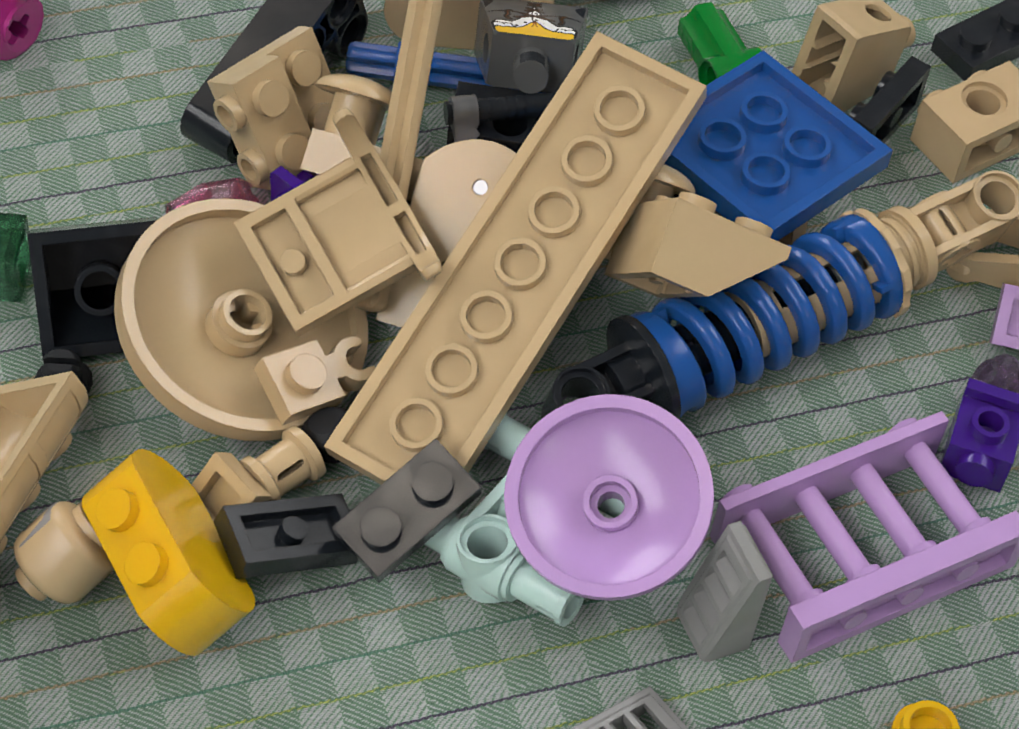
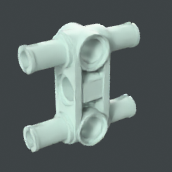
(486, 555)

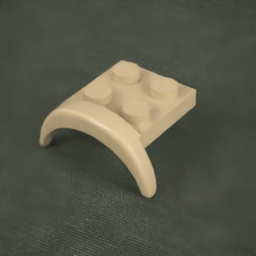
(337, 236)

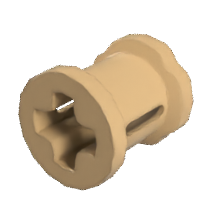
(287, 463)

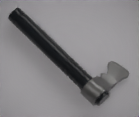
(466, 111)

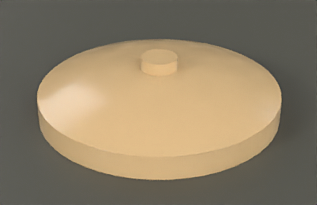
(203, 316)

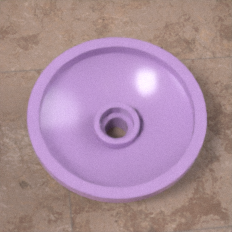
(602, 452)

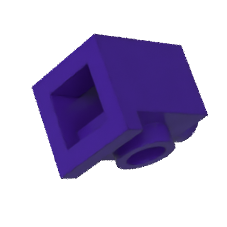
(983, 436)

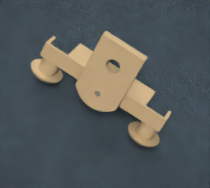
(443, 187)

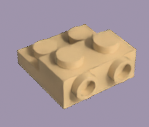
(273, 104)

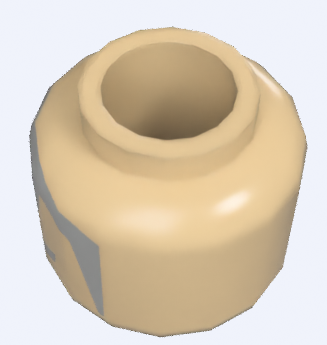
(60, 555)

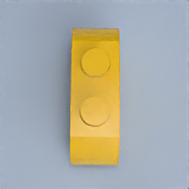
(167, 552)

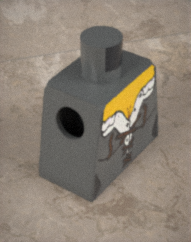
(528, 43)

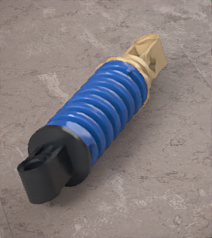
(829, 284)

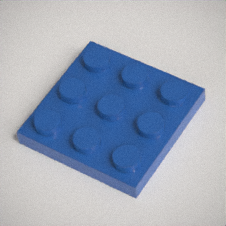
(774, 148)

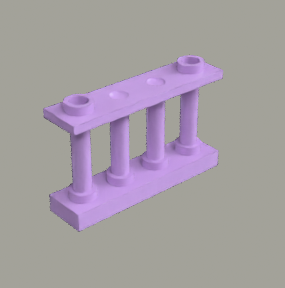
(871, 592)

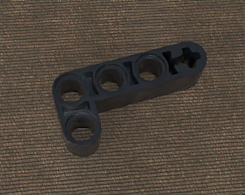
(334, 25)

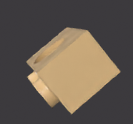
(970, 122)

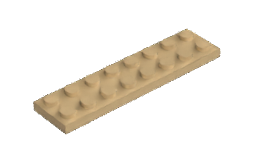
(520, 262)

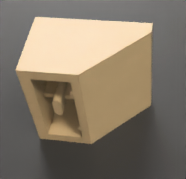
(689, 250)

